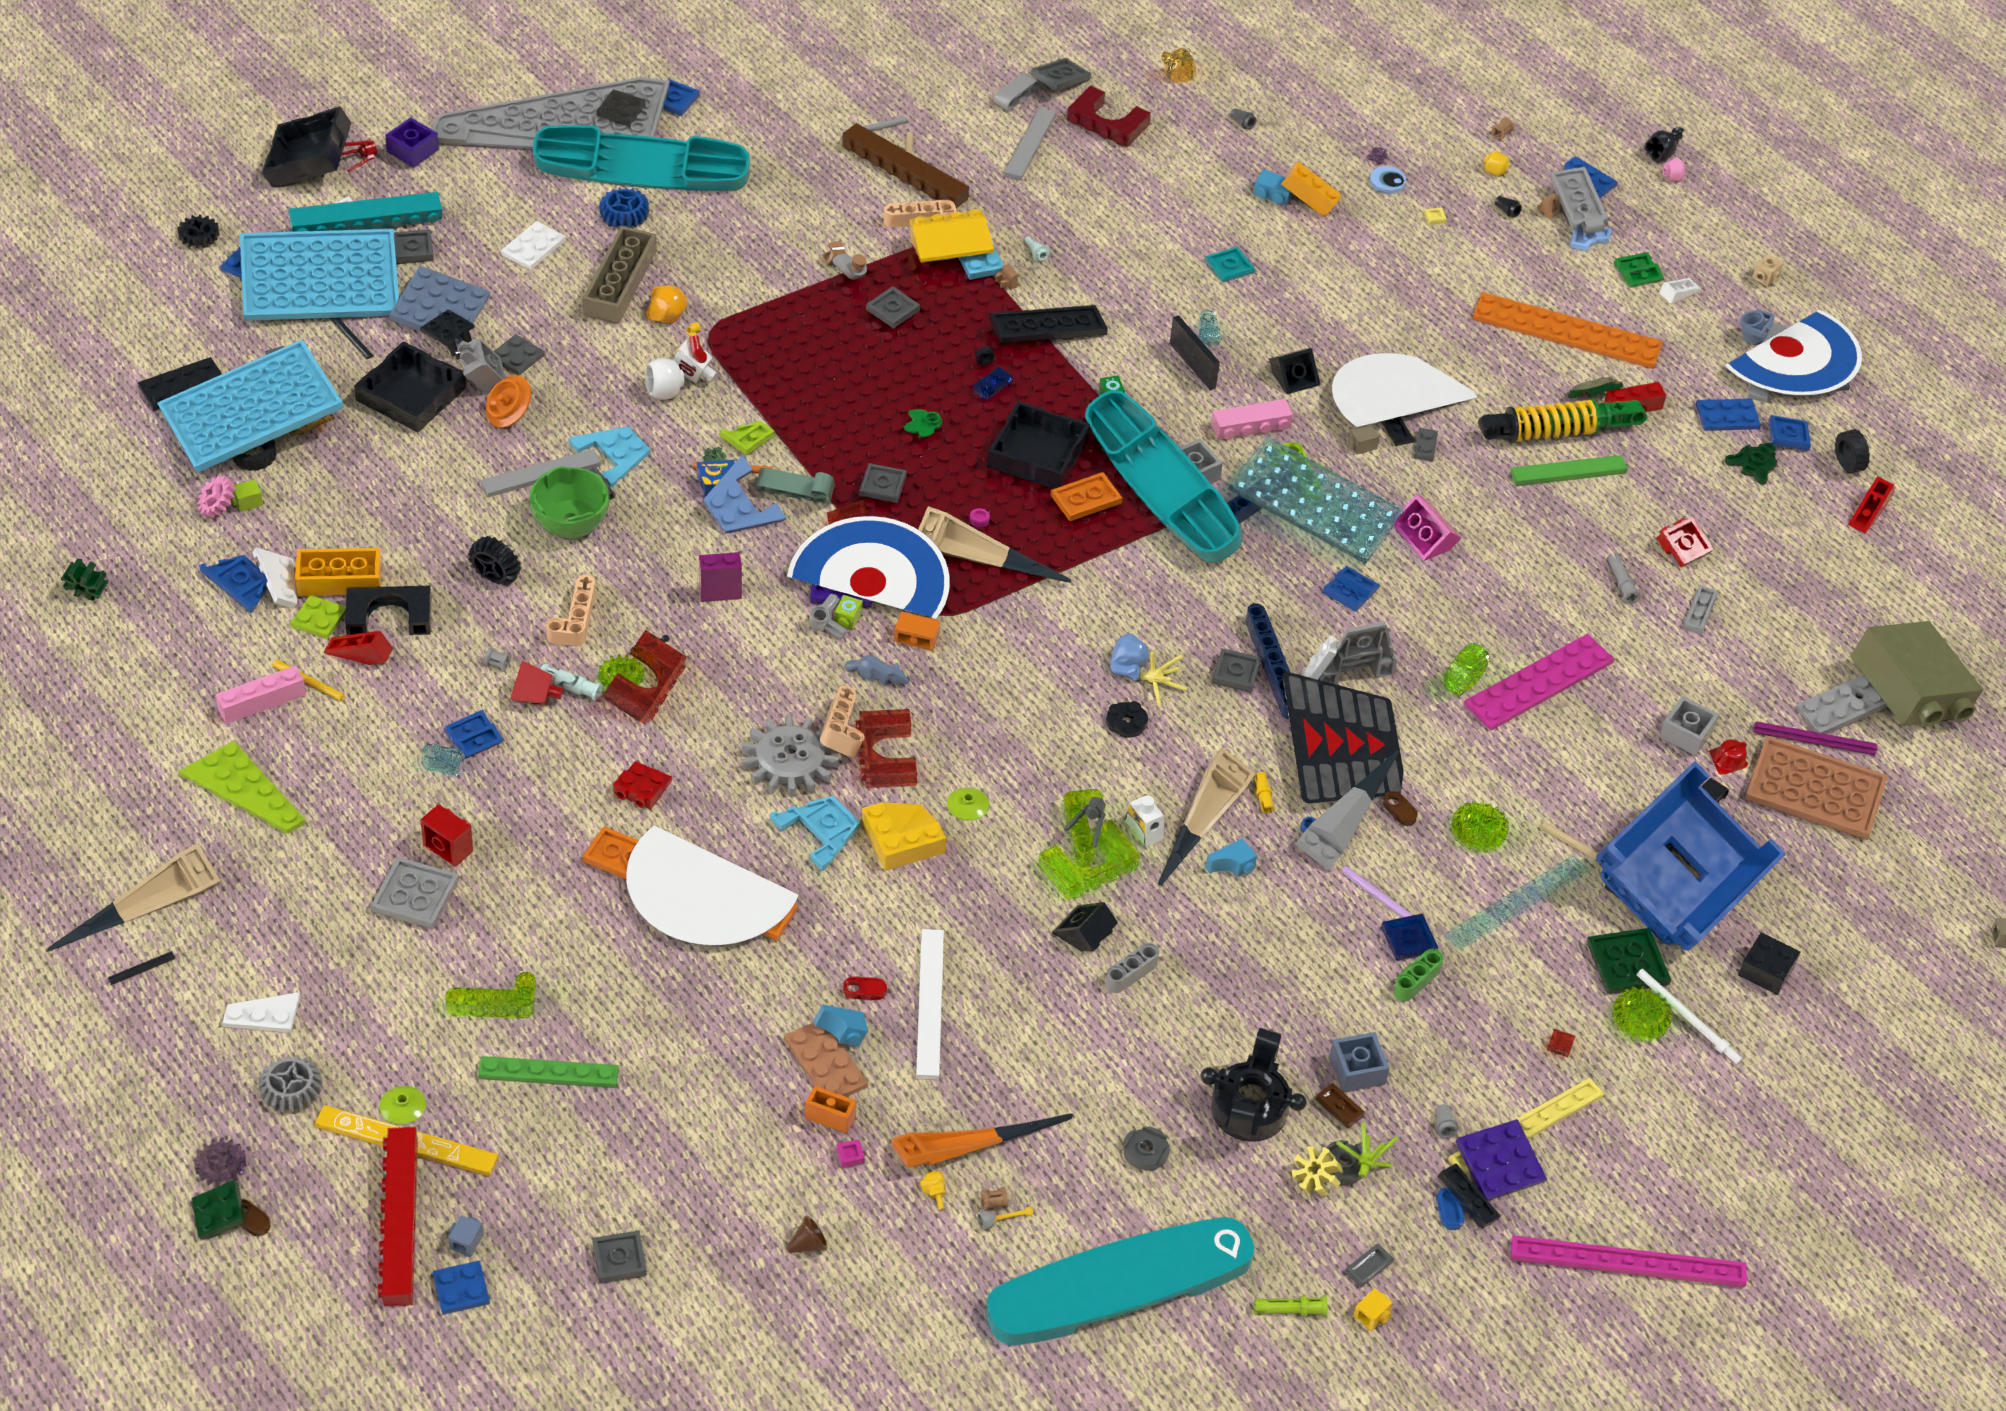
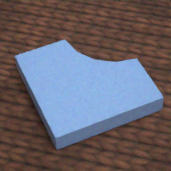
(1584, 241)

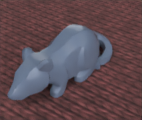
(875, 669)

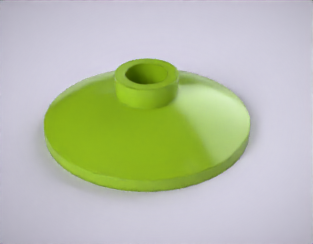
(968, 809)
(402, 1112)

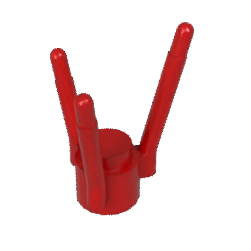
(367, 149)

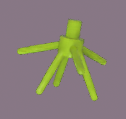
(1367, 1159)

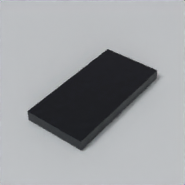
(1194, 352)

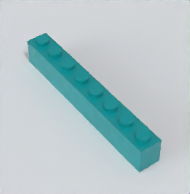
(367, 213)

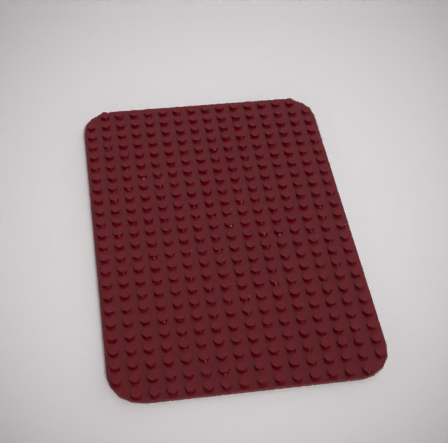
(842, 392)

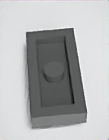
(1426, 444)

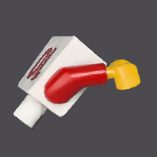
(693, 358)

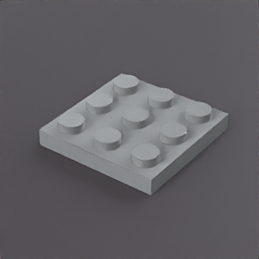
(415, 892)

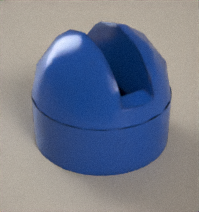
(1306, 822)

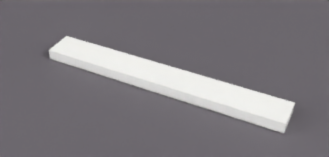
(930, 1004)

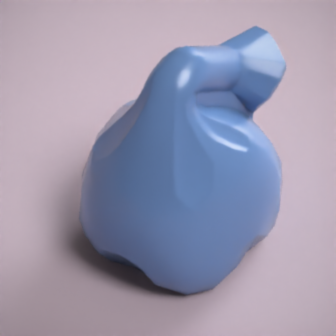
(1129, 656)

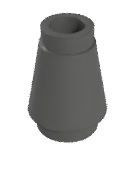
(1243, 118)

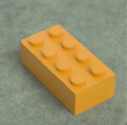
(334, 570)

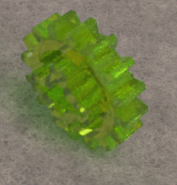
(622, 666)

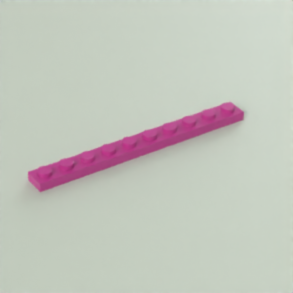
(1628, 1261)

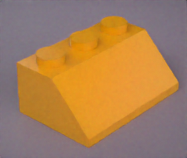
(1311, 189)

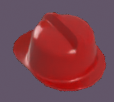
(1729, 756)

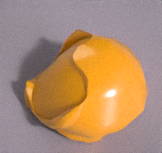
(666, 304)

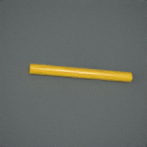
(312, 682)

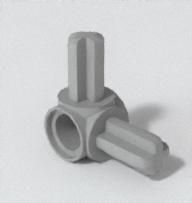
(824, 611)

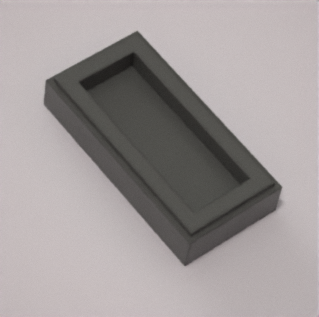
(1369, 1265)

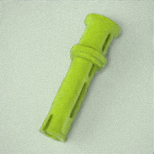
(1300, 1306)

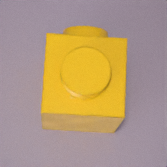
(1373, 1309)

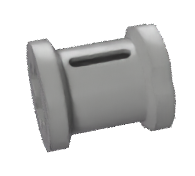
(497, 659)

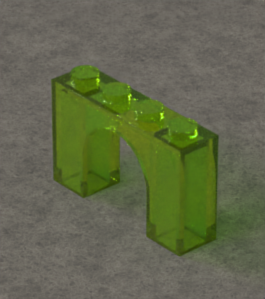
(1074, 879)

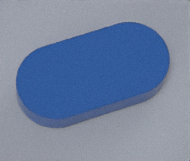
(1449, 1210)

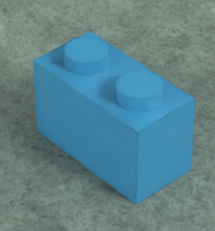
(1269, 187)

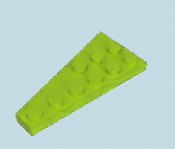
(240, 782)

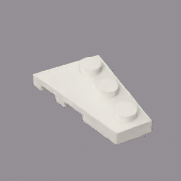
(280, 576)
(263, 1014)

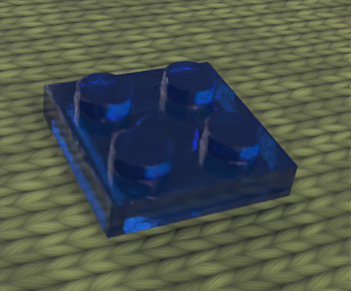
(1408, 936)

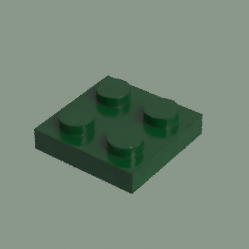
(218, 1210)

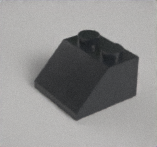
(1295, 370)
(1086, 926)

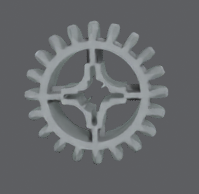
(295, 1088)

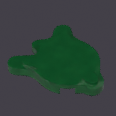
(1595, 387)
(1755, 461)

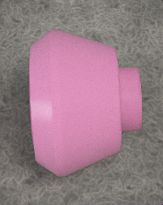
(1674, 170)

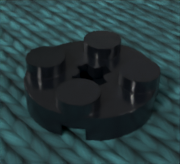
(1132, 710)

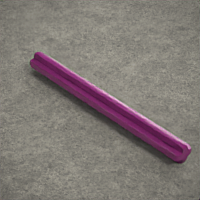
(1815, 738)

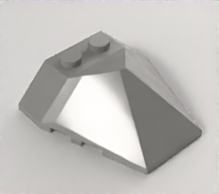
(1362, 648)

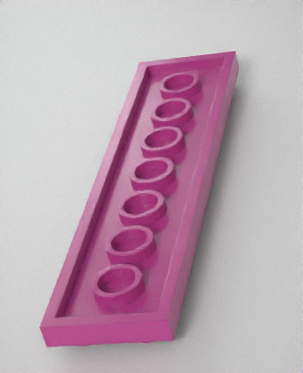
(1539, 681)

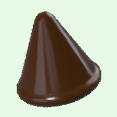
(807, 1238)

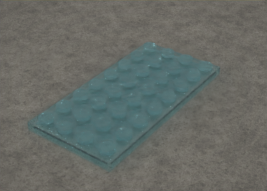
(1316, 499)

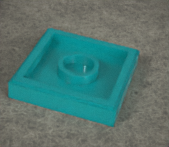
(1230, 264)

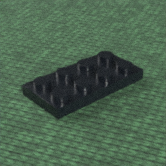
(177, 380)

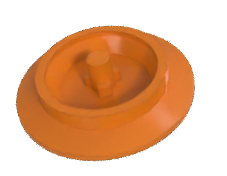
(508, 401)

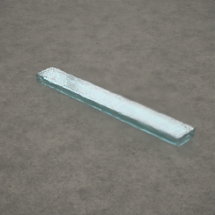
(1516, 902)

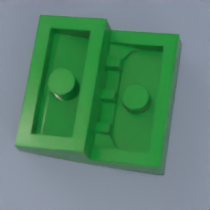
(1638, 269)

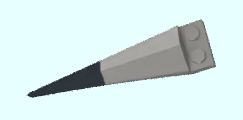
(1333, 830)

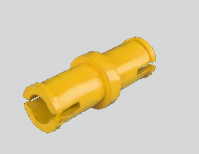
(1264, 792)

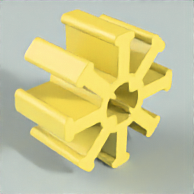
(1308, 1175)

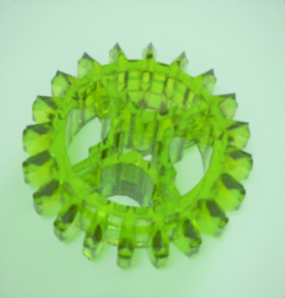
(1466, 669)
(1478, 829)
(1646, 1017)

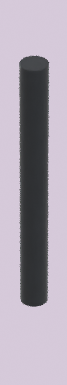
(351, 336)

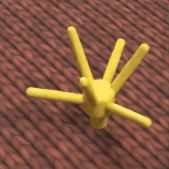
(1156, 675)

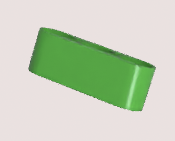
(1418, 975)

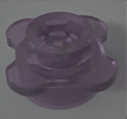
(1378, 155)

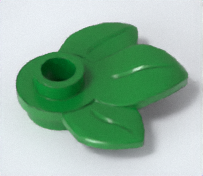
(923, 422)

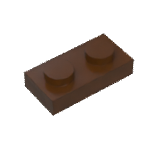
(1340, 1105)

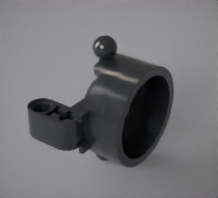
(1246, 1118)

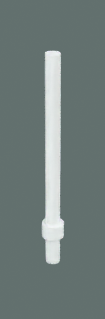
(1721, 1044)

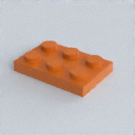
(1086, 496)

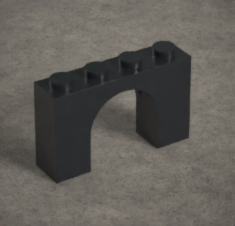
(364, 600)

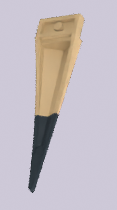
(964, 542)
(1219, 788)
(174, 881)

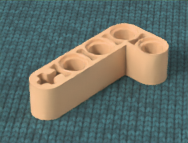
(900, 213)
(575, 628)
(836, 732)

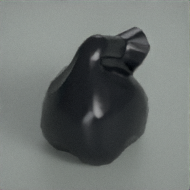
(1663, 144)

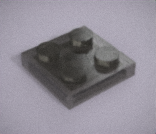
(621, 107)

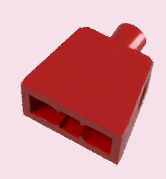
(534, 686)

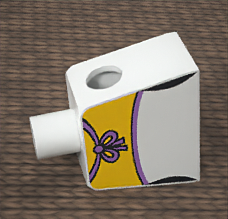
(1145, 820)

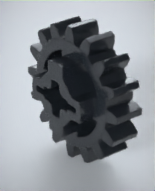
(198, 231)

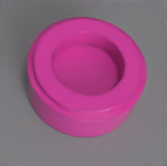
(979, 517)

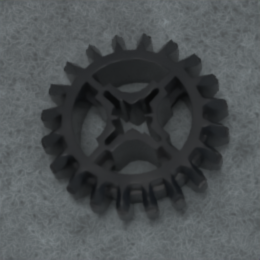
(494, 560)

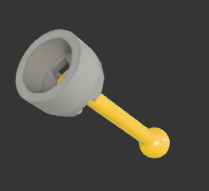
(989, 1218)

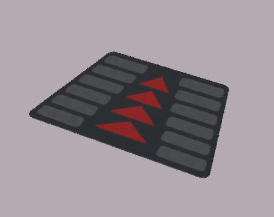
(1339, 738)

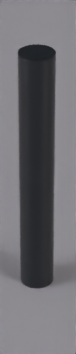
(140, 968)

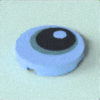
(1387, 180)

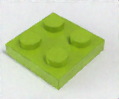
(318, 617)

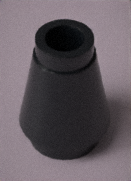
(1508, 206)

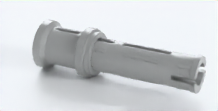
(1625, 583)

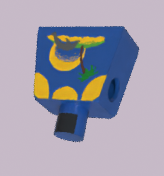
(711, 473)

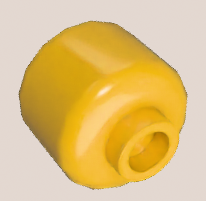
(1496, 163)

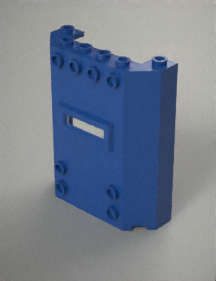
(1660, 886)

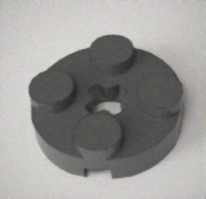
(1146, 1159)
(1350, 1171)

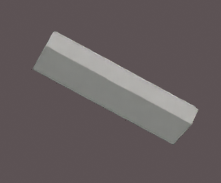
(1700, 609)

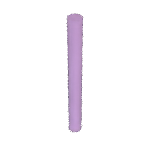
(1375, 892)

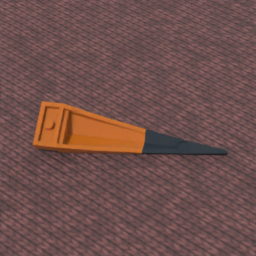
(940, 1146)

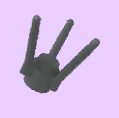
(1093, 810)

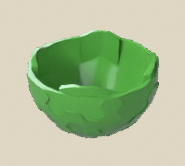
(570, 495)

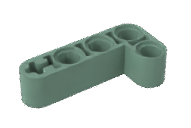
(796, 486)

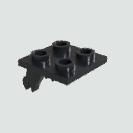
(448, 327)

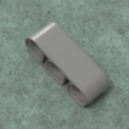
(1016, 91)
(1132, 968)

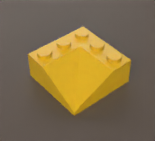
(902, 833)

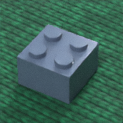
(1359, 1061)

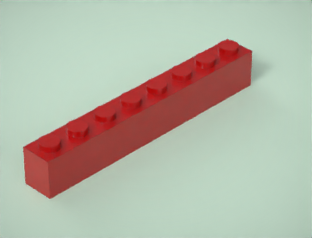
(400, 1216)

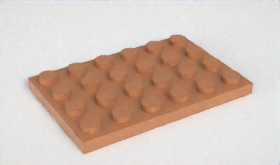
(1816, 787)

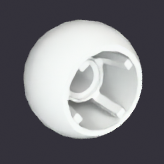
(664, 378)

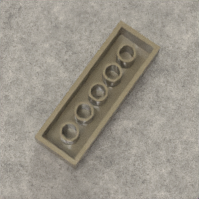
(619, 274)

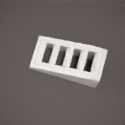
(1672, 292)

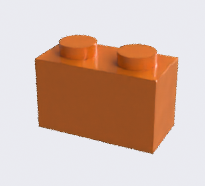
(917, 631)
(830, 1109)

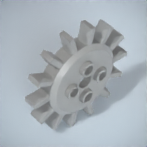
(793, 768)

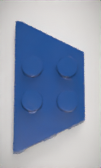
(239, 579)

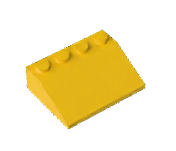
(950, 235)

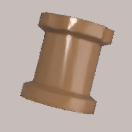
(1502, 128)
(994, 1199)

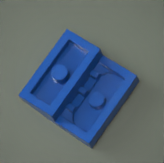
(1350, 582)
(473, 734)

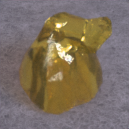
(1179, 65)

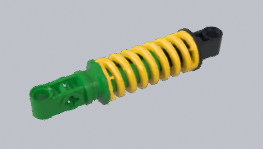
(1562, 418)

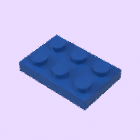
(1728, 414)

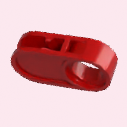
(869, 988)

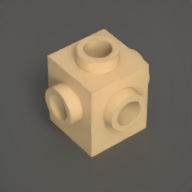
(1767, 270)

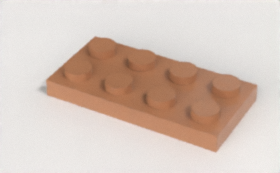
(825, 1060)

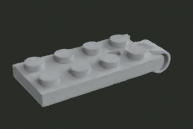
(1578, 194)
(1840, 706)

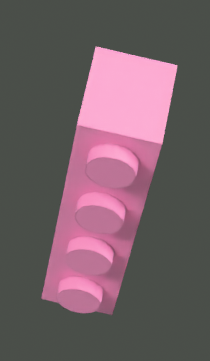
(1251, 419)
(260, 694)

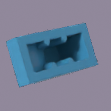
(1234, 858)
(845, 1024)

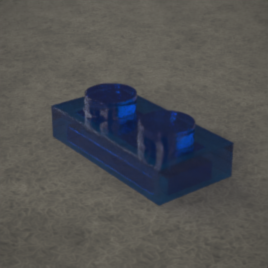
(992, 383)

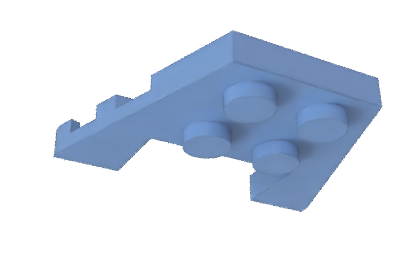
(732, 506)

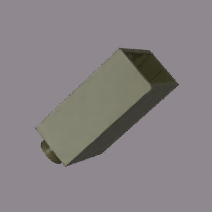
(1917, 673)

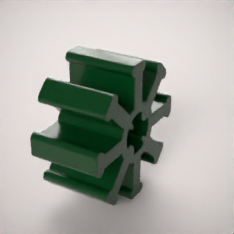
(84, 579)

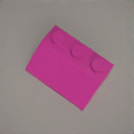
(1426, 528)

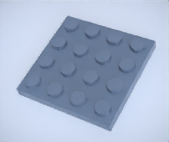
(432, 294)

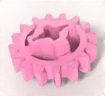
(216, 496)

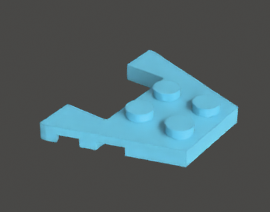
(619, 445)
(827, 821)

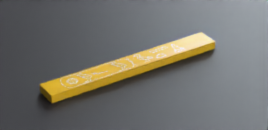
(429, 1146)

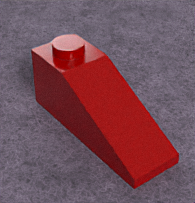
(1872, 504)
(364, 648)

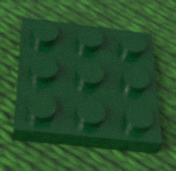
(1623, 955)

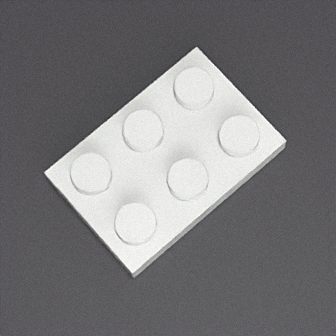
(533, 245)

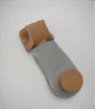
(852, 267)

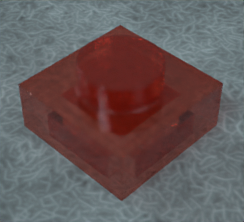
(1561, 1043)

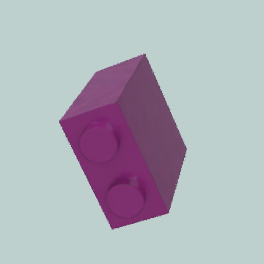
(720, 577)

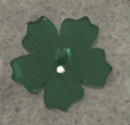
(714, 455)

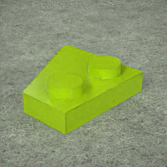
(748, 437)

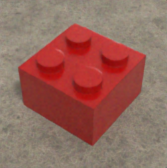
(447, 835)

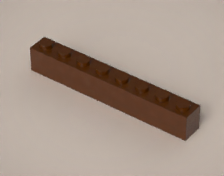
(904, 165)

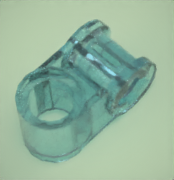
(1208, 328)
(441, 759)

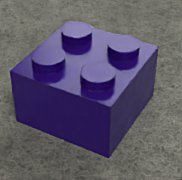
(412, 142)

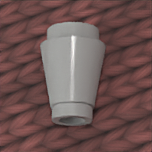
(1445, 1122)

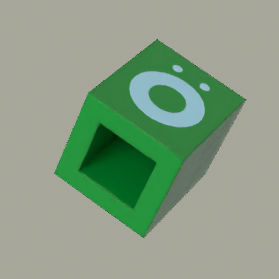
(1110, 383)

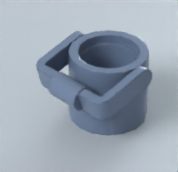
(1754, 325)

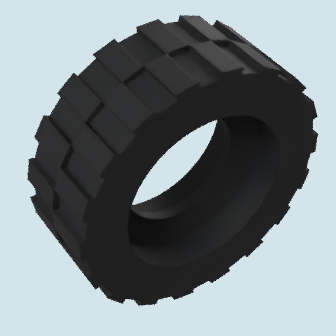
(1852, 451)
(259, 461)

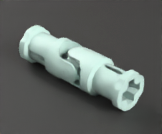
(574, 683)

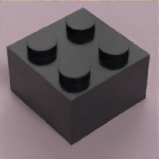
(1769, 963)

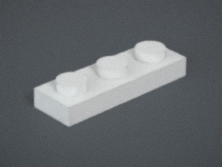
(1322, 659)

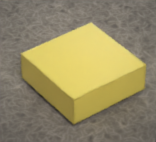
(1435, 216)

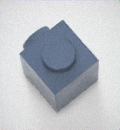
(465, 1235)

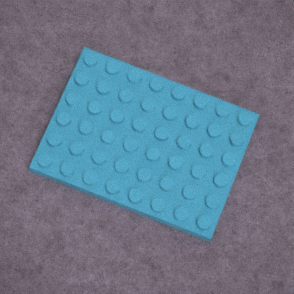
(318, 274)
(250, 405)

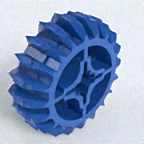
(624, 207)

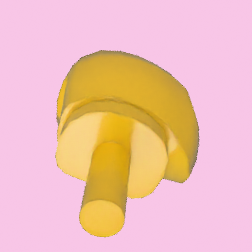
(934, 1186)

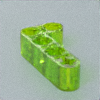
(1080, 833)
(495, 1002)

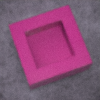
(850, 1153)

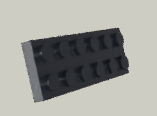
(1048, 323)

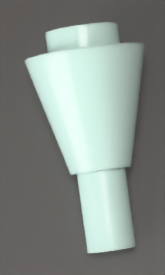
(1038, 251)

